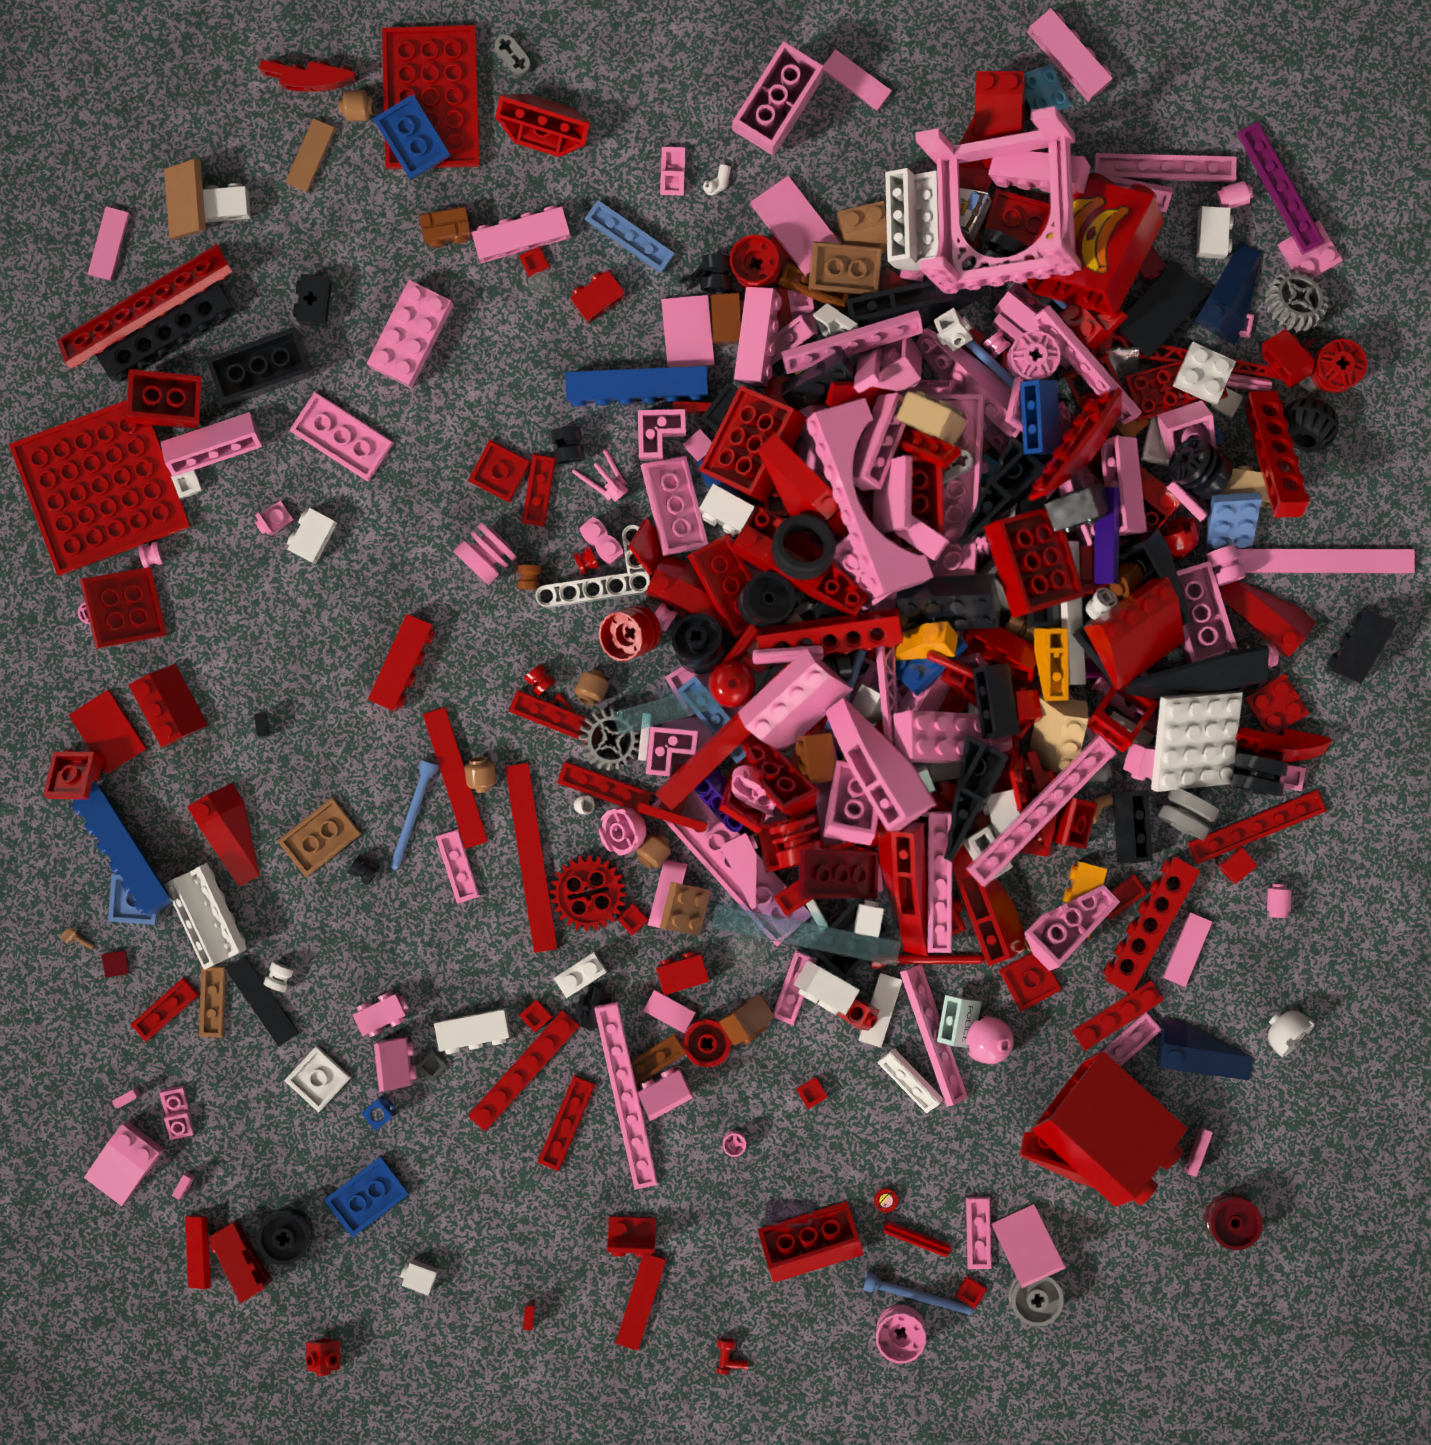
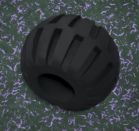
(1315, 420)

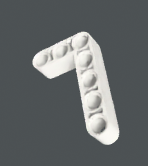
(603, 582)

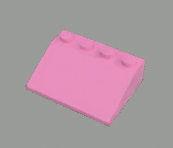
(793, 701)

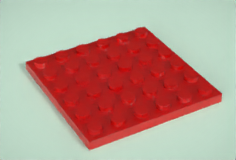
(98, 488)

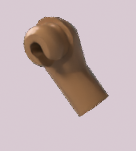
(1102, 801)

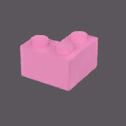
(654, 426)
(664, 743)

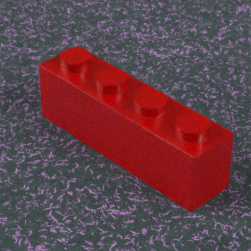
(401, 663)

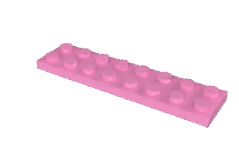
(708, 850)

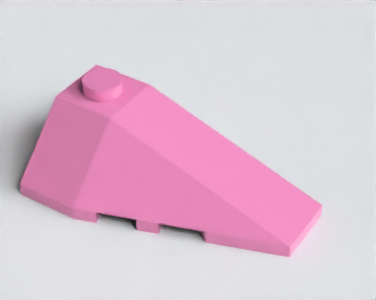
(1062, 930)

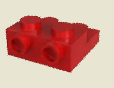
(1091, 326)
(72, 774)

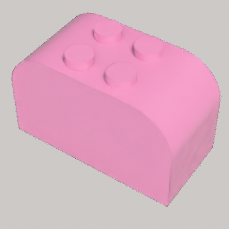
(778, 99)

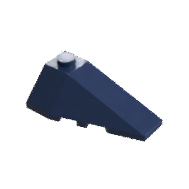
(1231, 297)

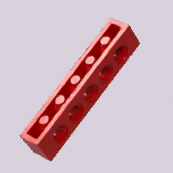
(1276, 454)
(840, 626)
(1163, 918)

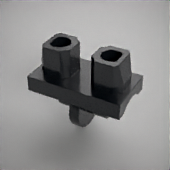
(585, 1007)

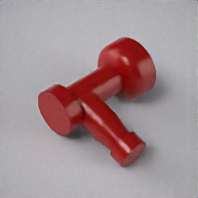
(725, 1363)

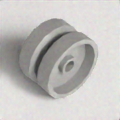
(1187, 815)
(1040, 1310)

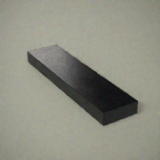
(262, 1001)

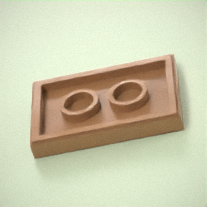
(184, 199)
(844, 268)
(319, 837)

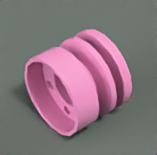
(1020, 363)
(485, 553)
(901, 1347)

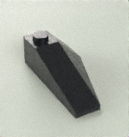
(1155, 562)

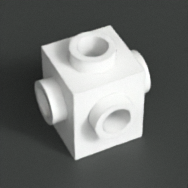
(953, 334)

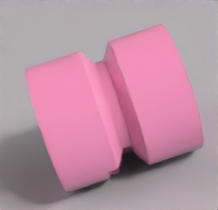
(1225, 565)

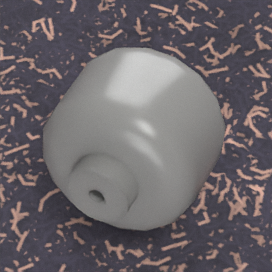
(1104, 772)

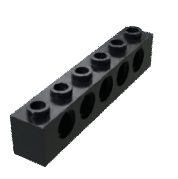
(132, 343)

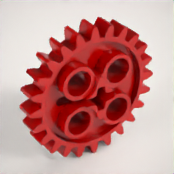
(593, 914)

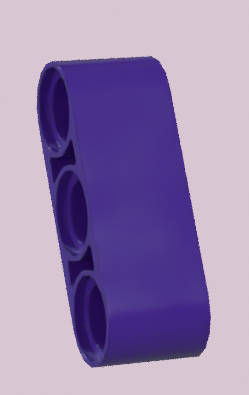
(711, 793)

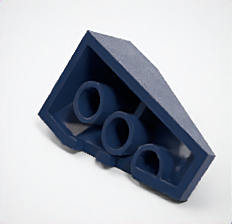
(1196, 1051)

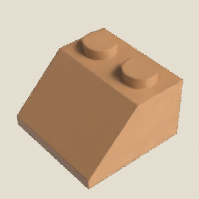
(864, 225)

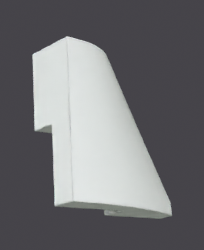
(832, 322)

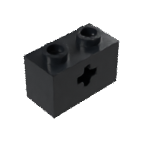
(321, 289)

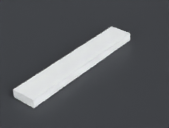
(1073, 620)

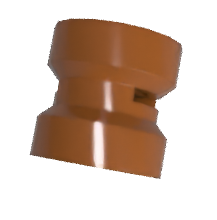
(529, 577)

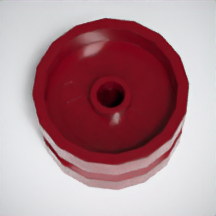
(1247, 1217)

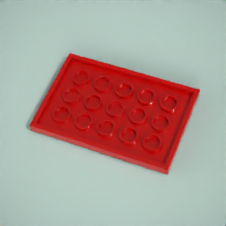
(441, 73)

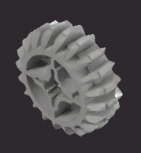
(1296, 301)
(600, 744)

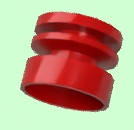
(760, 250)
(1329, 375)
(629, 633)
(795, 836)

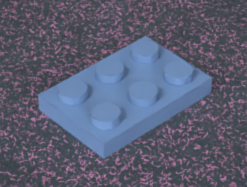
(1232, 520)

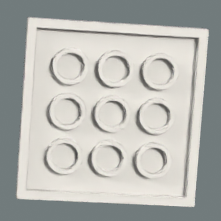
(1196, 740)

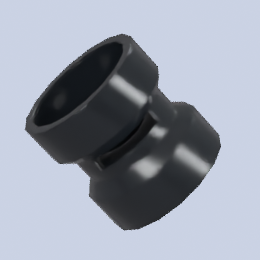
(363, 869)

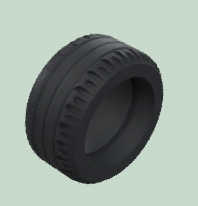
(810, 524)

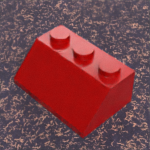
(168, 705)

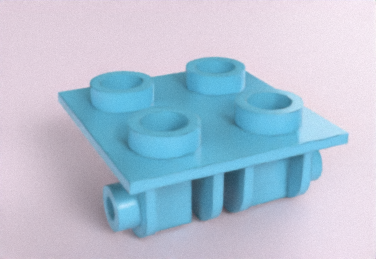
(1044, 90)

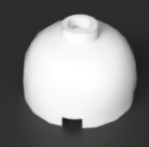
(1288, 1031)

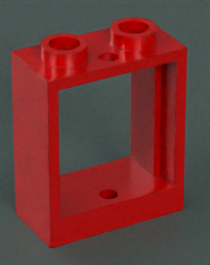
(1119, 735)

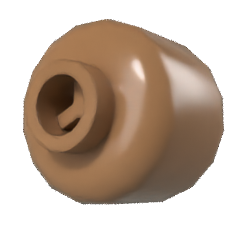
(356, 105)
(591, 687)
(480, 774)
(653, 851)

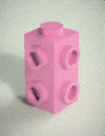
(388, 1010)

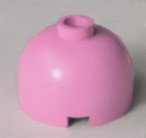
(622, 830)
(989, 1040)

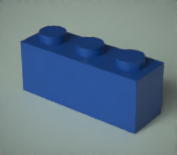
(1040, 416)

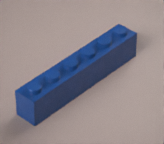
(635, 385)
(123, 851)

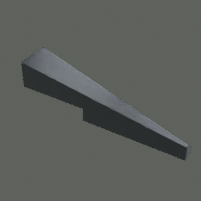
(1004, 489)
(979, 774)

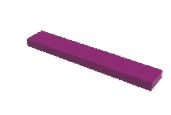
(1280, 188)

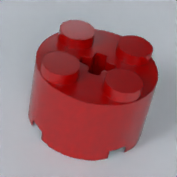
(693, 1041)

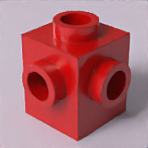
(323, 1356)

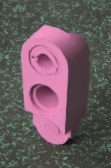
(749, 789)

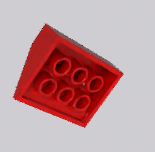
(745, 427)
(1033, 562)
(1138, 631)

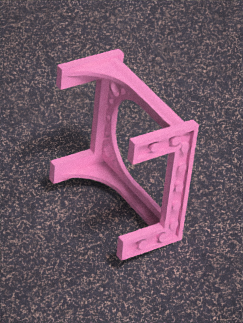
(1058, 252)

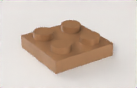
(685, 908)

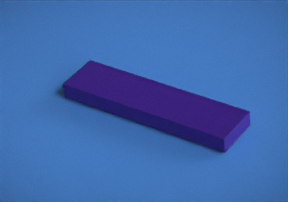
(1107, 542)

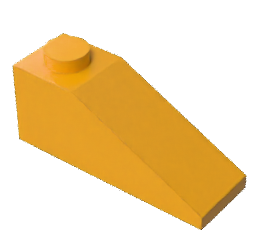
(927, 637)
(1052, 662)

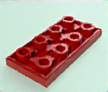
(1155, 393)

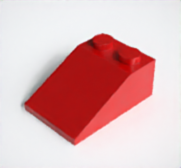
(999, 104)

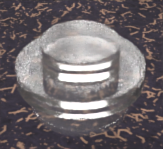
(540, 283)

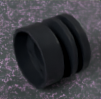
(1200, 468)

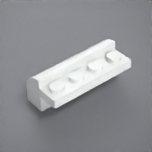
(911, 218)
(206, 916)

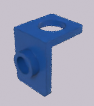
(386, 1106)

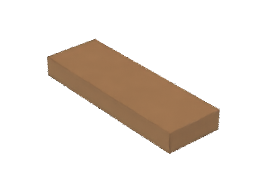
(310, 155)
(212, 1002)

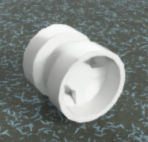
(1101, 602)
(278, 977)

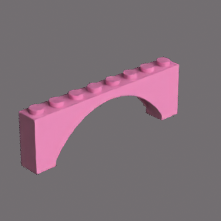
(884, 563)

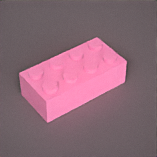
(410, 333)
(1210, 629)
(934, 735)

